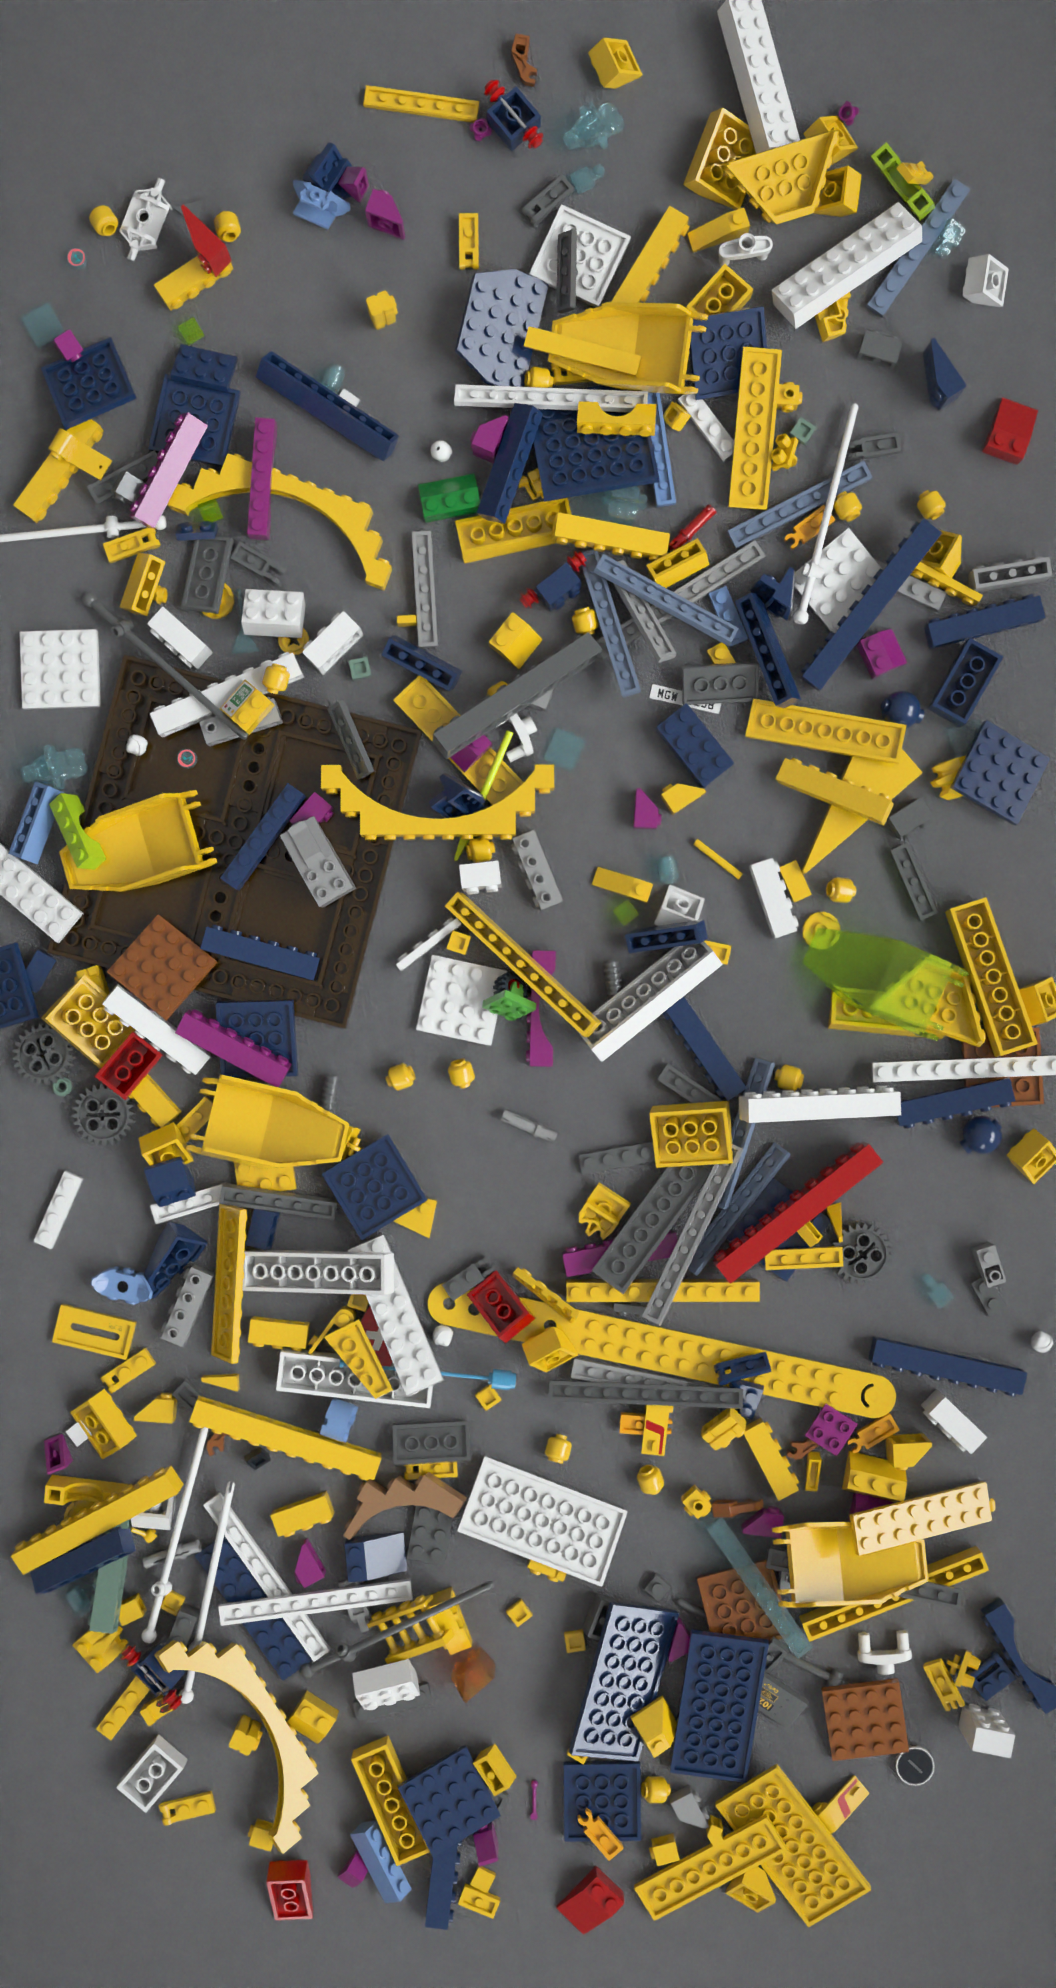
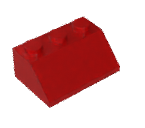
(128, 1066)

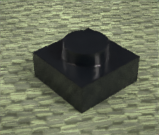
(257, 1458)

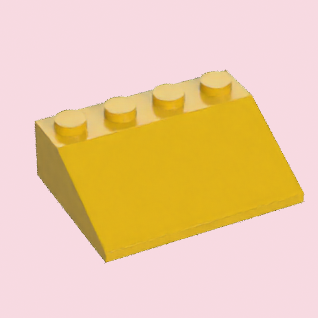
(722, 141)
(85, 1024)
(691, 1134)

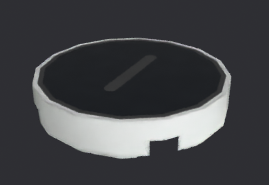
(915, 1766)

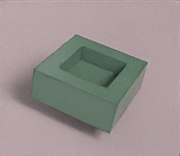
(803, 431)
(360, 668)

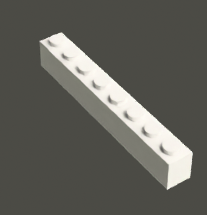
(190, 711)

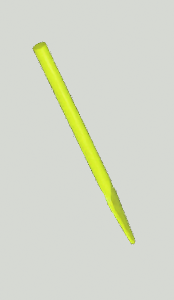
(488, 782)

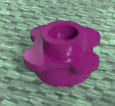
(847, 107)
(480, 123)

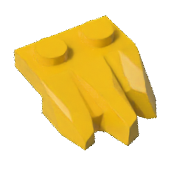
(946, 774)
(603, 1211)
(100, 1648)

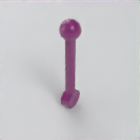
(534, 1815)

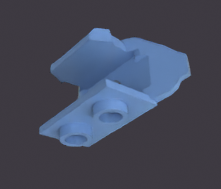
(318, 205)
(107, 1282)

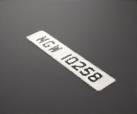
(675, 696)

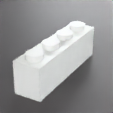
(772, 898)

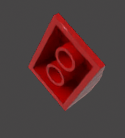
(210, 249)
(1010, 431)
(500, 1307)
(290, 1889)
(592, 1901)

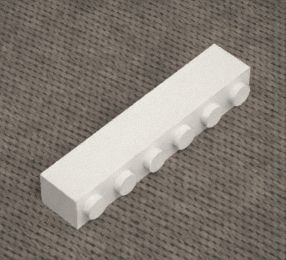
(156, 1029)

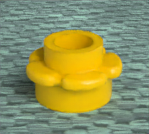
(160, 595)

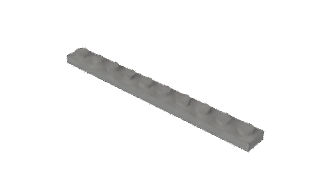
(698, 588)
(690, 1239)

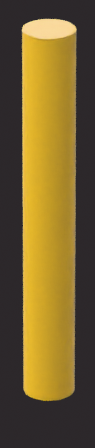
(718, 859)

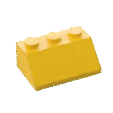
(105, 1422)
(874, 1477)

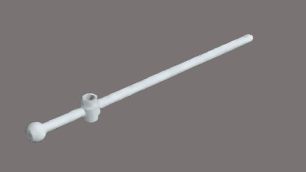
(111, 527)
(813, 570)
(163, 1586)
(187, 1693)

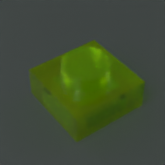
(191, 331)
(210, 510)
(625, 912)

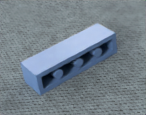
(34, 824)
(379, 1862)

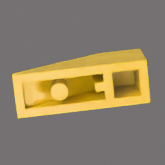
(720, 230)
(622, 884)

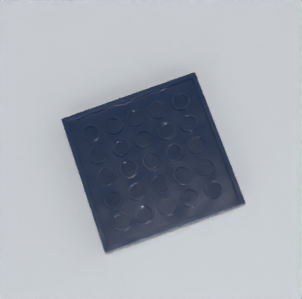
(589, 463)

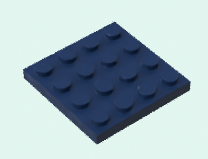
(718, 351)
(89, 384)
(208, 405)
(1000, 772)
(15, 991)
(266, 1023)
(374, 1186)
(765, 1203)
(609, 1791)
(448, 1801)

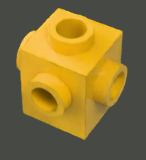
(788, 397)
(696, 1502)

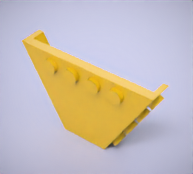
(785, 178)
(958, 1013)

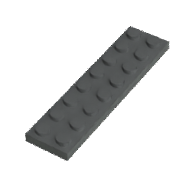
(650, 1225)

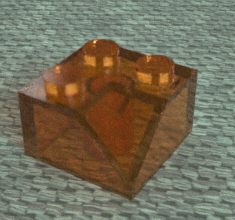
(473, 1673)

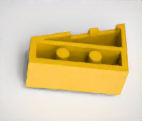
(452, 1619)

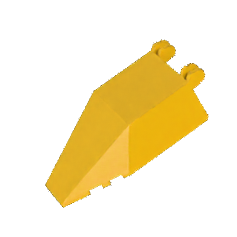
(651, 330)
(141, 845)
(268, 1126)
(829, 1572)

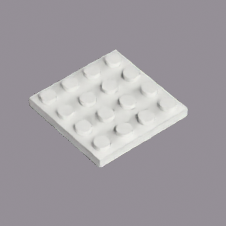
(598, 254)
(845, 575)
(60, 669)
(455, 1000)

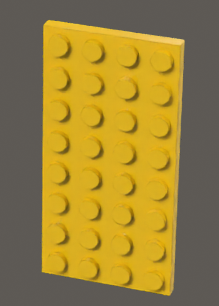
(815, 1869)

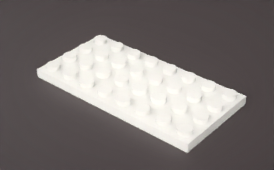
(542, 1521)

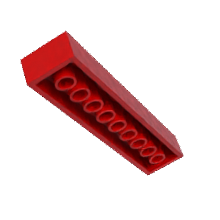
(797, 1211)

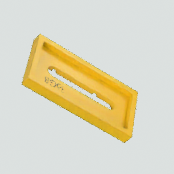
(67, 1336)

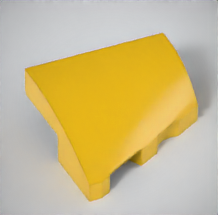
(832, 319)

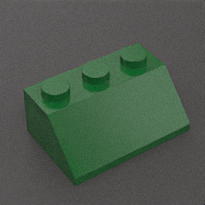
(449, 497)

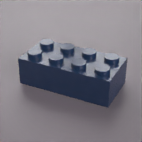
(965, 682)
(694, 746)

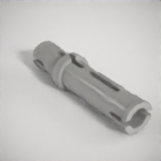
(529, 1126)
(181, 1552)

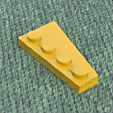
(420, 1218)
(546, 1295)
(358, 1354)

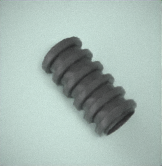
(612, 977)
(329, 1091)

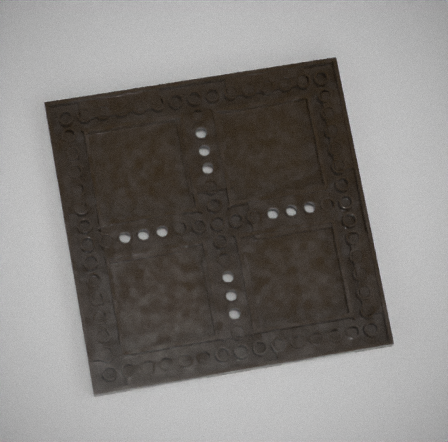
(275, 896)

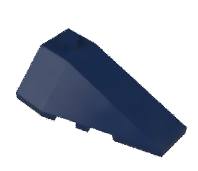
(172, 1252)

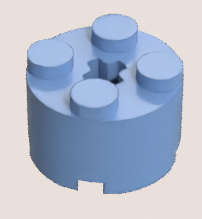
(339, 1420)

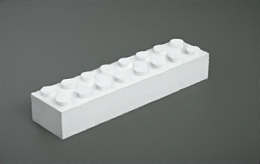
(757, 74)
(847, 265)
(650, 996)
(819, 1105)
(319, 1272)
(402, 1329)
(322, 1376)

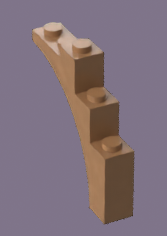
(428, 1492)

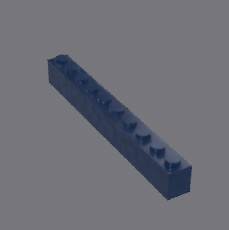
(871, 604)

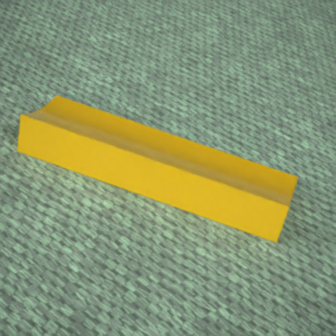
(524, 529)
(852, 1019)

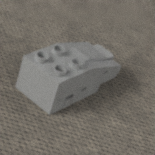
(317, 861)

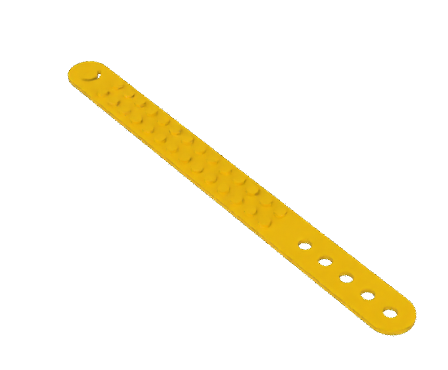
(688, 1355)

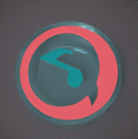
(77, 258)
(187, 758)

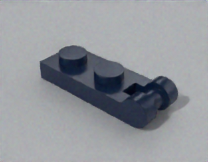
(742, 1368)

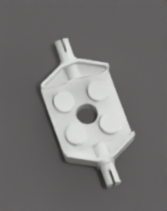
(145, 234)

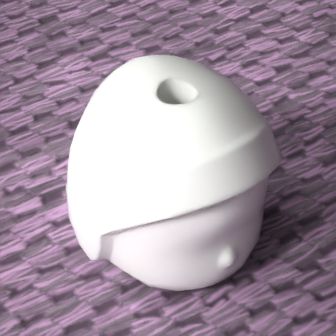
(441, 451)
(136, 745)
(442, 1335)
(1041, 1342)

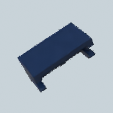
(39, 969)
(262, 1229)

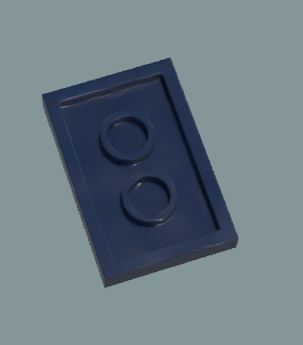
(204, 368)

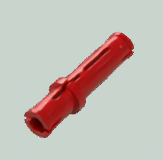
(685, 535)

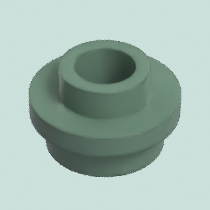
(56, 1086)

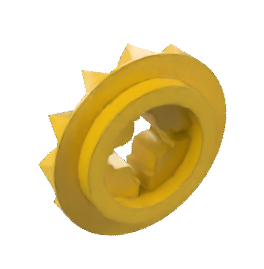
(284, 642)

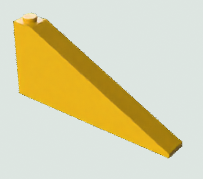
(874, 774)

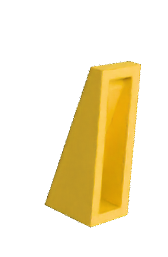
(835, 1214)
(227, 1381)
(812, 1471)

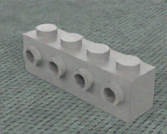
(1010, 575)
(217, 732)
(537, 870)
(188, 1305)

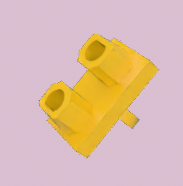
(784, 455)
(352, 1142)
(968, 1660)

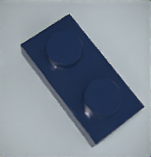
(196, 531)

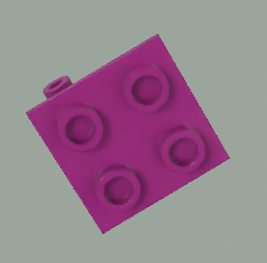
(831, 1429)

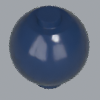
(902, 708)
(981, 1135)

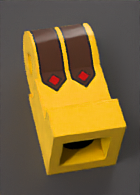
(154, 1710)

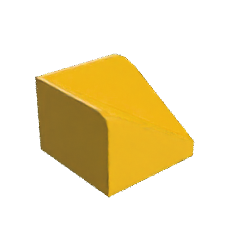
(676, 416)

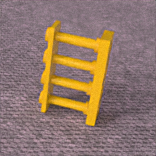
(411, 1648)

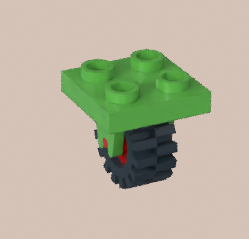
(510, 997)

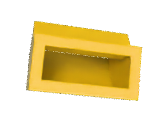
(810, 1234)
(714, 1831)

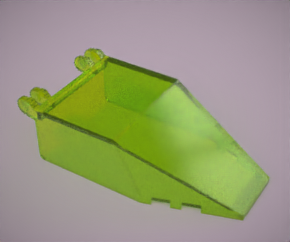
(882, 976)

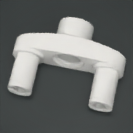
(734, 250)
(523, 729)
(884, 1658)

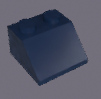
(170, 1181)

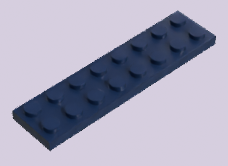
(271, 1635)

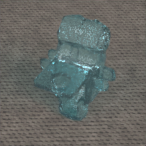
(594, 126)
(624, 504)
(55, 767)

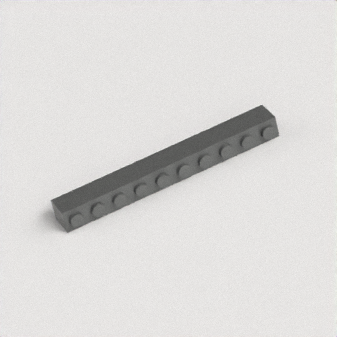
(517, 695)

